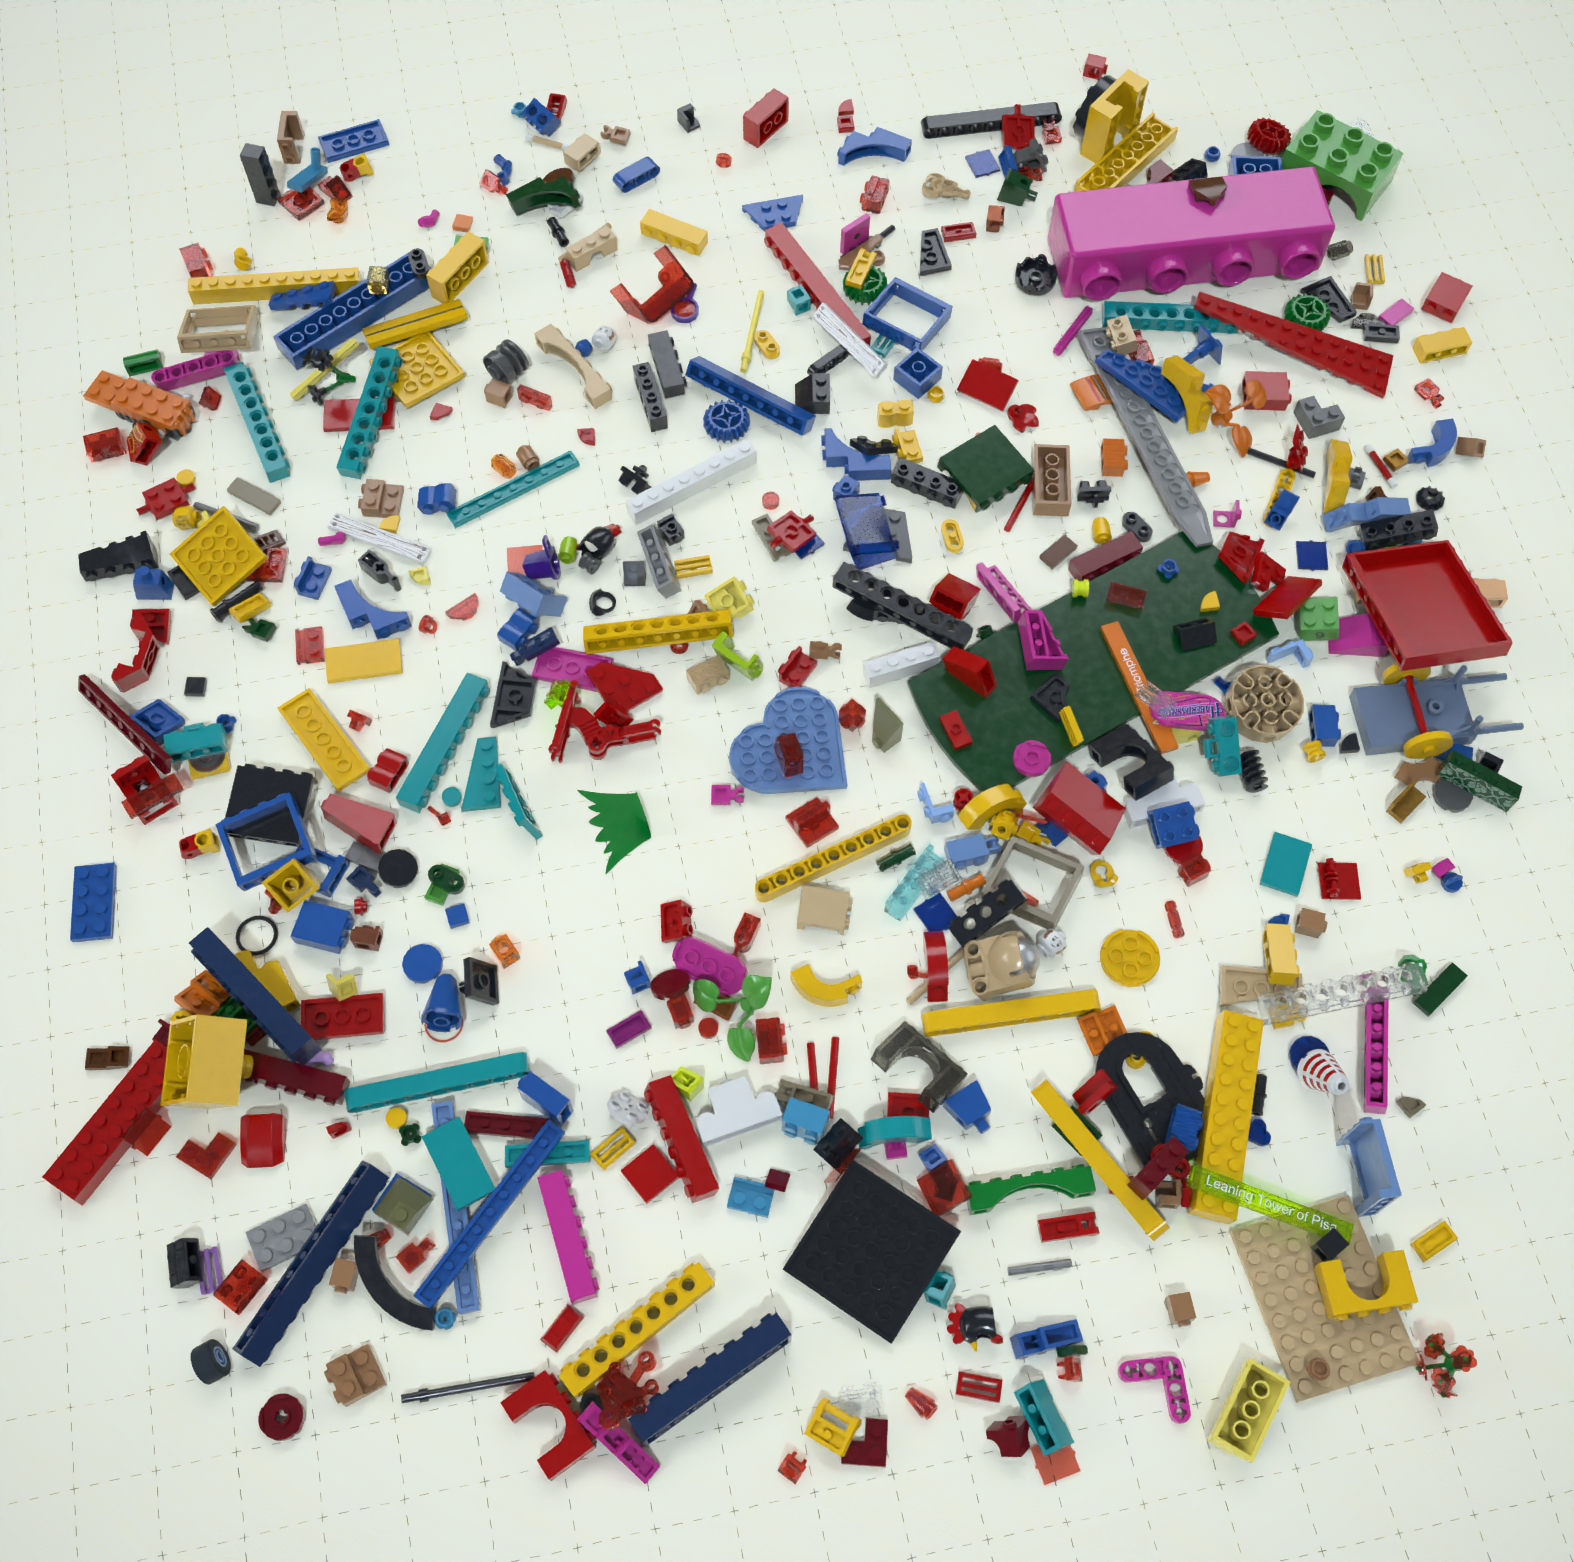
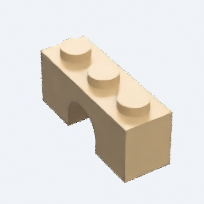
(581, 251)

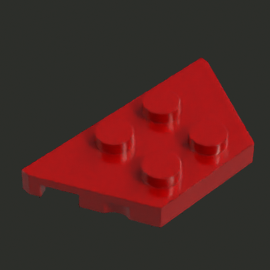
(1240, 554)

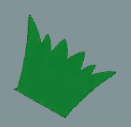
(622, 823)

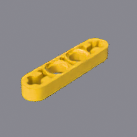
(1280, 484)

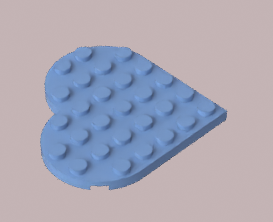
(818, 733)

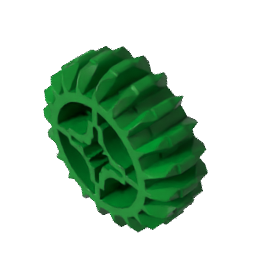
(875, 284)
(1308, 311)

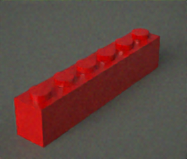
(681, 1139)

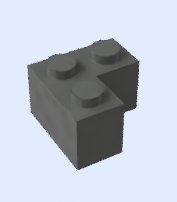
(1316, 420)

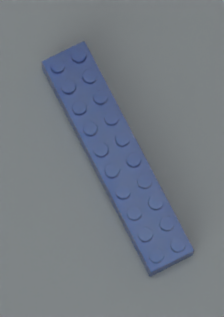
(348, 313)

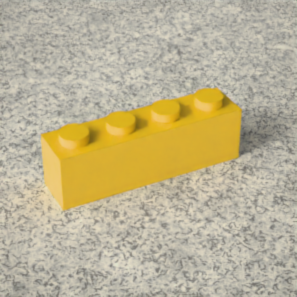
(674, 232)

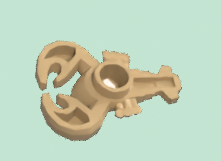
(943, 187)

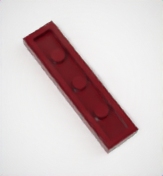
(503, 1125)

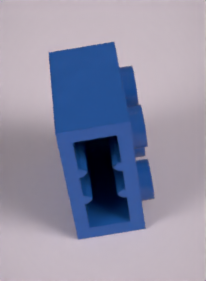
(1173, 824)

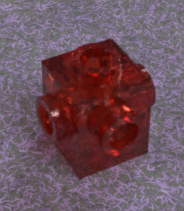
(852, 715)

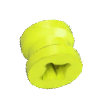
(1080, 588)

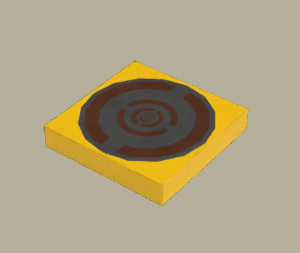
(209, 765)

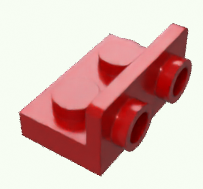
(796, 669)
(675, 921)

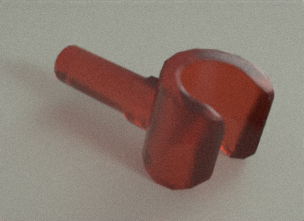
(443, 818)
(912, 971)

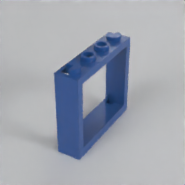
(916, 297)
(264, 808)

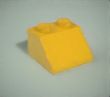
(291, 884)

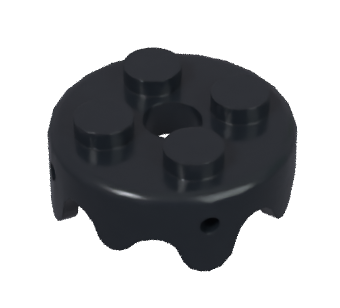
(1039, 268)

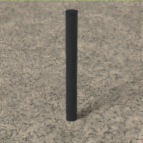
(1280, 462)

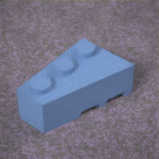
(531, 596)

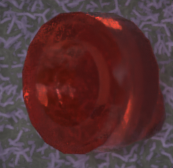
(426, 623)

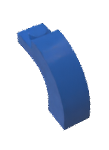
(1444, 435)

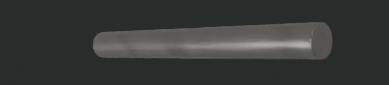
(210, 510)

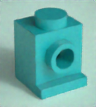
(799, 300)
(935, 1295)

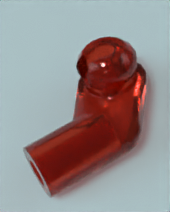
(274, 906)

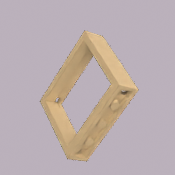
(222, 340)

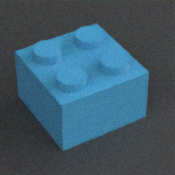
(805, 1121)

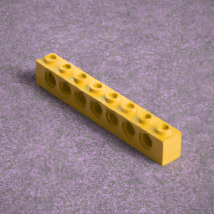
(656, 631)
(579, 1385)

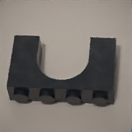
(1127, 742)

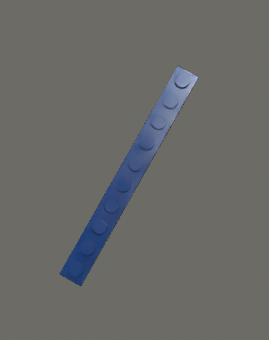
(489, 1215)

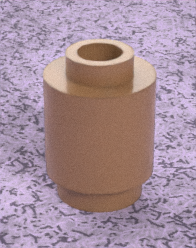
(527, 457)

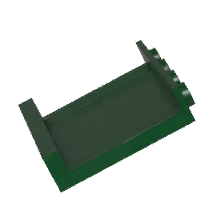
(987, 467)

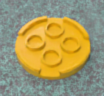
(1130, 958)

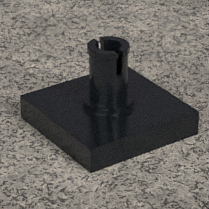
(480, 981)

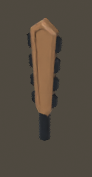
(872, 242)

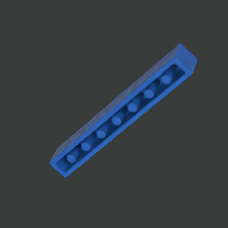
(750, 395)

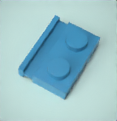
(750, 1197)

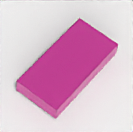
(1396, 312)

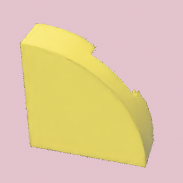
(420, 575)

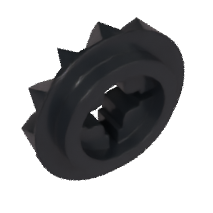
(1428, 504)

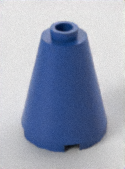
(443, 1005)

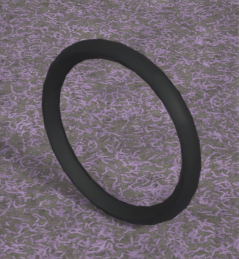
(237, 937)

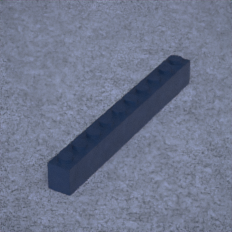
(310, 1264)

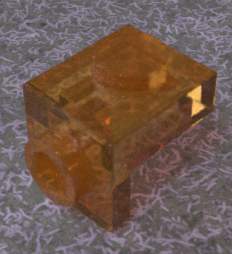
(338, 210)

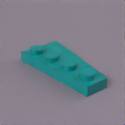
(482, 785)
(517, 803)

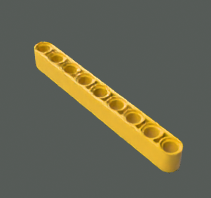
(828, 865)
(1010, 1012)
(1099, 1159)

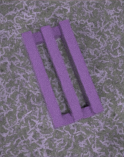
(206, 1253)

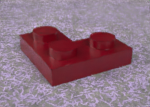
(873, 1449)

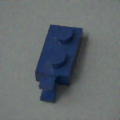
(535, 646)

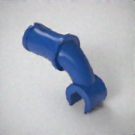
(506, 167)

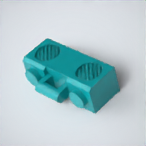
(1225, 740)
(196, 741)
(1043, 1417)

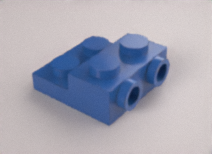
(157, 720)

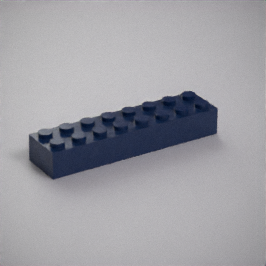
(253, 997)
(711, 1378)

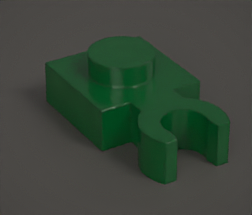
(261, 630)

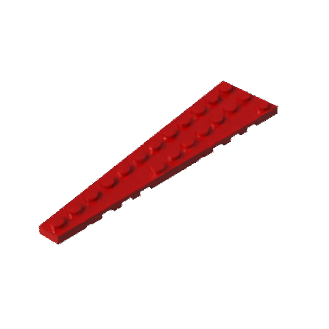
(1325, 351)

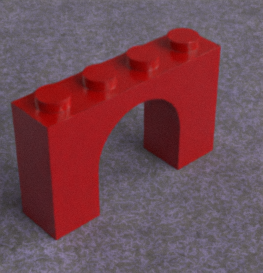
(576, 1441)

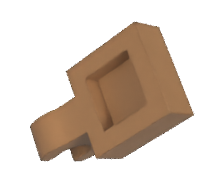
(822, 651)

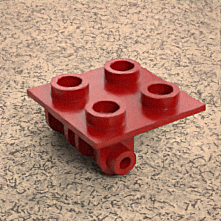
(1298, 452)
(1339, 880)

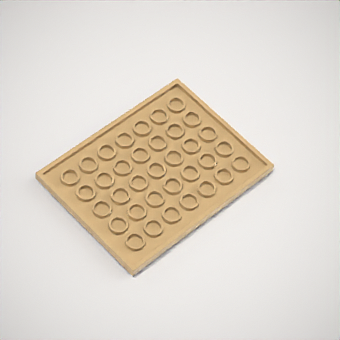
(1289, 1298)

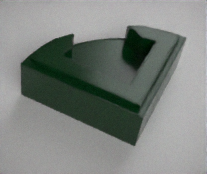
(1072, 1350)

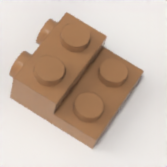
(380, 499)
(354, 1375)

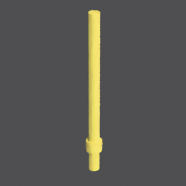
(746, 355)

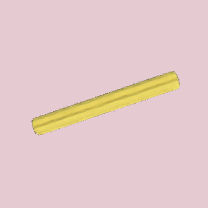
(317, 375)

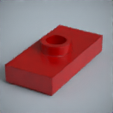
(955, 730)

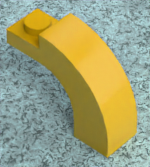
(988, 803)
(821, 993)

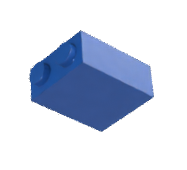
(322, 927)
(545, 1098)

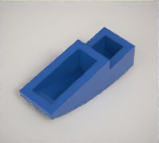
(1046, 1339)

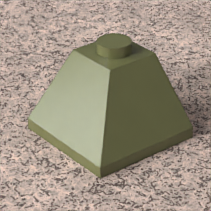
(886, 727)
(403, 1206)

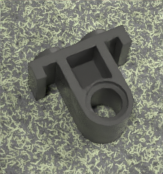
(1032, 156)

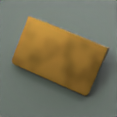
(1406, 802)

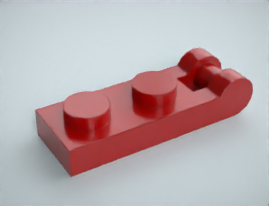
(1067, 1227)

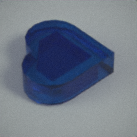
(1258, 1133)

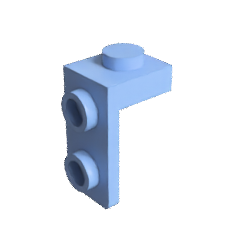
(1298, 648)
(940, 814)

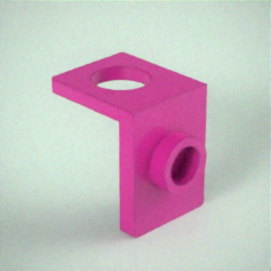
(1232, 516)

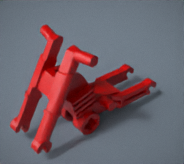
(592, 733)

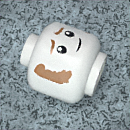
(604, 338)
(1051, 943)

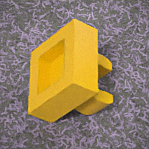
(1418, 871)

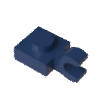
(362, 880)

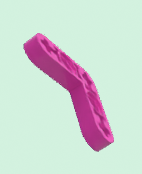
(1161, 1373)

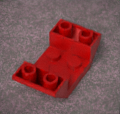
(129, 677)

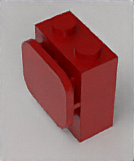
(954, 596)

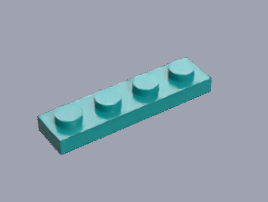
(564, 1153)

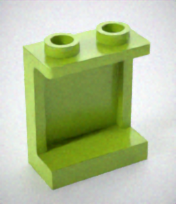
(723, 646)

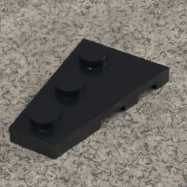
(1331, 293)

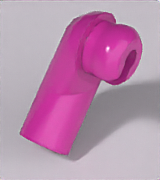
(429, 221)
(336, 539)

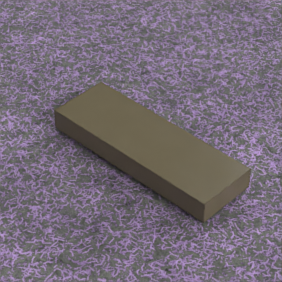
(253, 496)

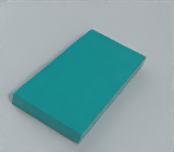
(458, 1163)

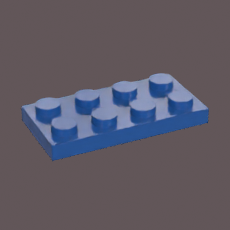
(93, 902)

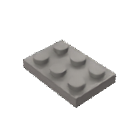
(281, 1237)

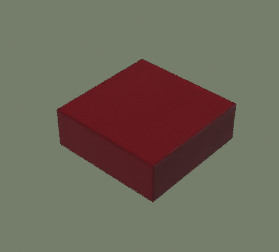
(777, 1180)

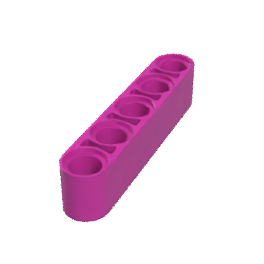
(186, 370)

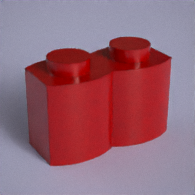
(388, 770)

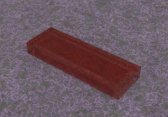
(152, 796)

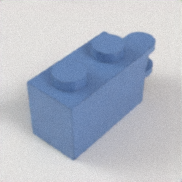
(971, 850)

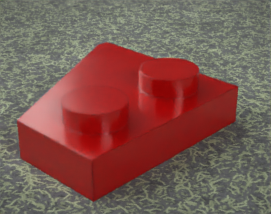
(158, 621)

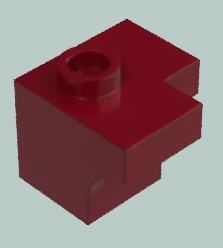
(1010, 1436)

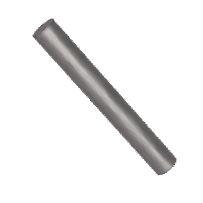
(1038, 1267)

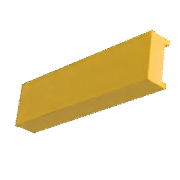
(1131, 157)

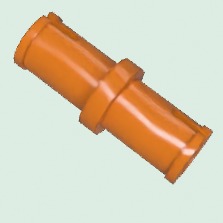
(966, 887)

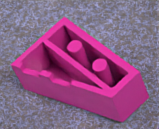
(1038, 642)

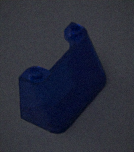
(866, 529)

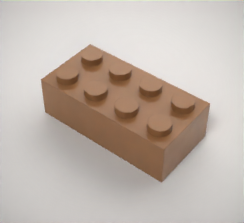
(1051, 480)

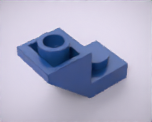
(1282, 509)

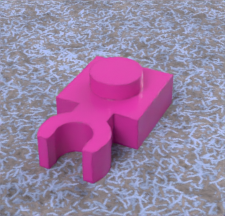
(723, 795)

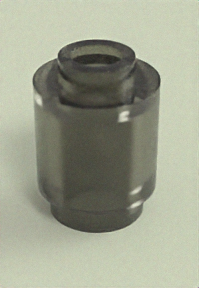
(1339, 250)

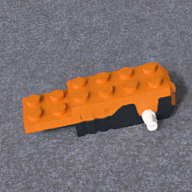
(143, 403)

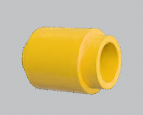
(1101, 530)

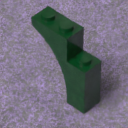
(541, 193)

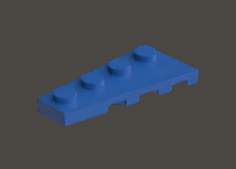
(300, 297)

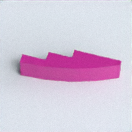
(619, 1444)

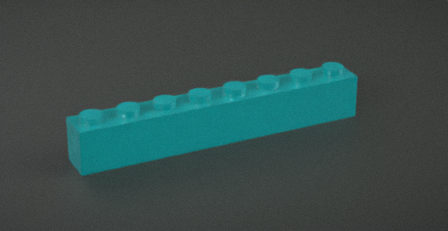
(443, 743)

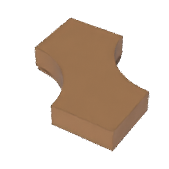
(1423, 771)

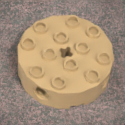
(1264, 703)

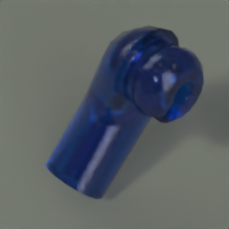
(1222, 684)

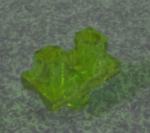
(557, 693)

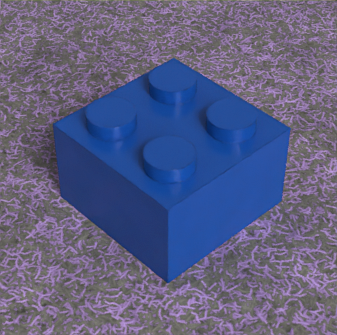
(918, 373)

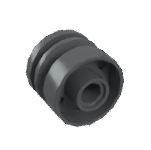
(506, 361)

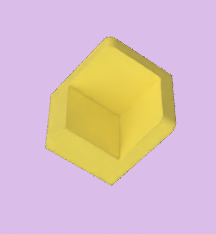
(342, 987)

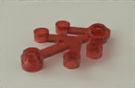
(627, 1392)

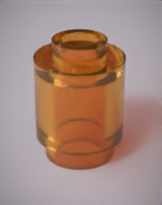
(503, 466)

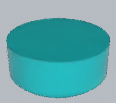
(451, 797)

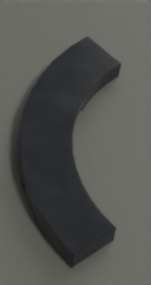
(384, 1291)

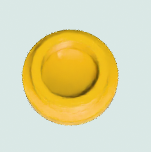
(936, 394)

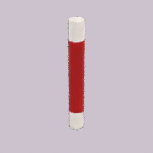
(1380, 465)

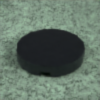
(397, 868)

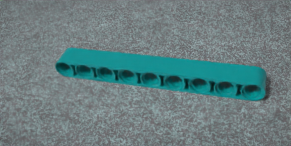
(436, 1082)

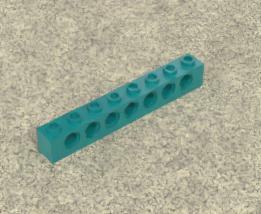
(1164, 317)
(367, 403)
(257, 423)

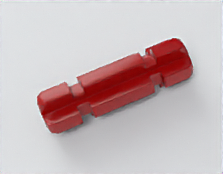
(567, 273)

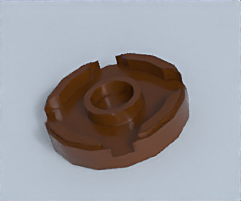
(557, 173)

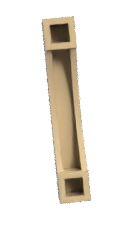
(551, 341)

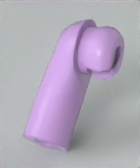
(322, 1056)

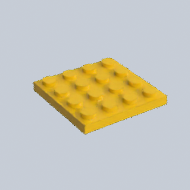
(424, 369)
(218, 556)

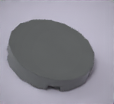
(1451, 796)

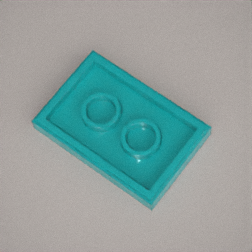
(1285, 864)

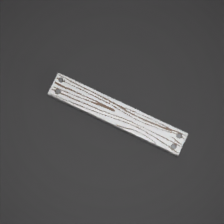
(850, 340)
(379, 538)

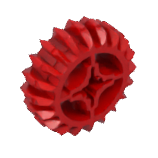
(1269, 136)

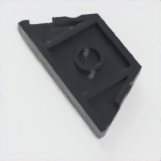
(513, 696)

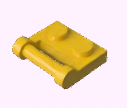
(828, 1433)

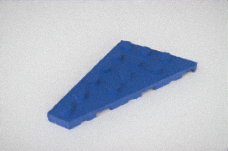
(1147, 382)

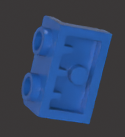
(312, 579)

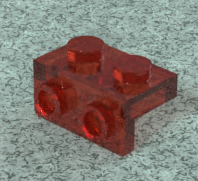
(240, 1287)

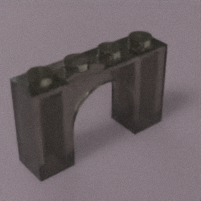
(910, 1043)

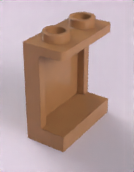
(288, 130)

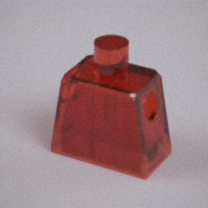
(788, 750)

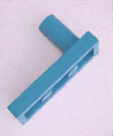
(310, 174)

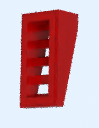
(557, 98)

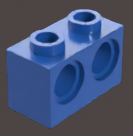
(539, 115)

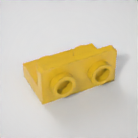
(907, 445)

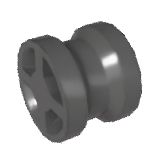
(589, 563)

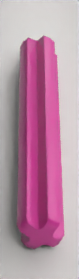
(1072, 330)

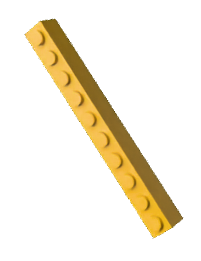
(263, 285)

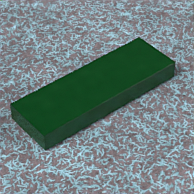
(1440, 989)

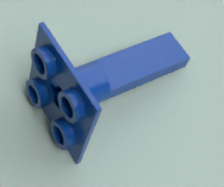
(1206, 346)

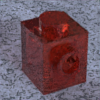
(1194, 870)

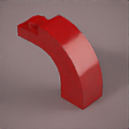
(936, 966)

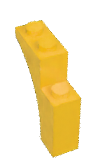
(1189, 383)
(1338, 481)
(272, 978)

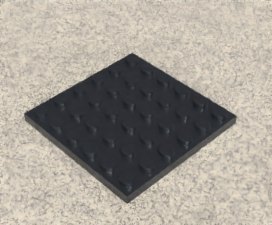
(872, 1251)

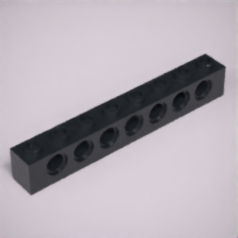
(906, 615)

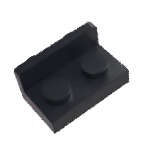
(1191, 170)

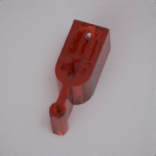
(1144, 352)
(746, 930)

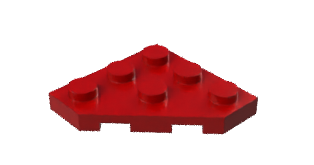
(623, 684)

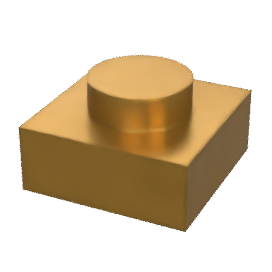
(1395, 459)

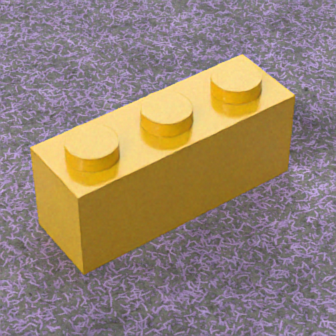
(1442, 345)
(1280, 954)

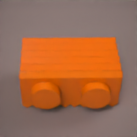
(1113, 457)

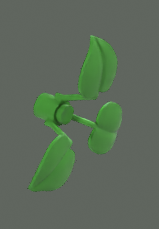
(756, 993)

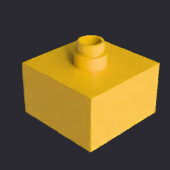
(205, 1062)

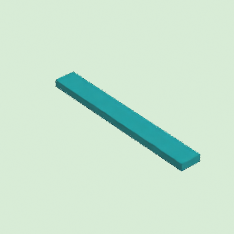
(512, 489)

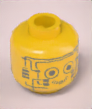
(186, 517)

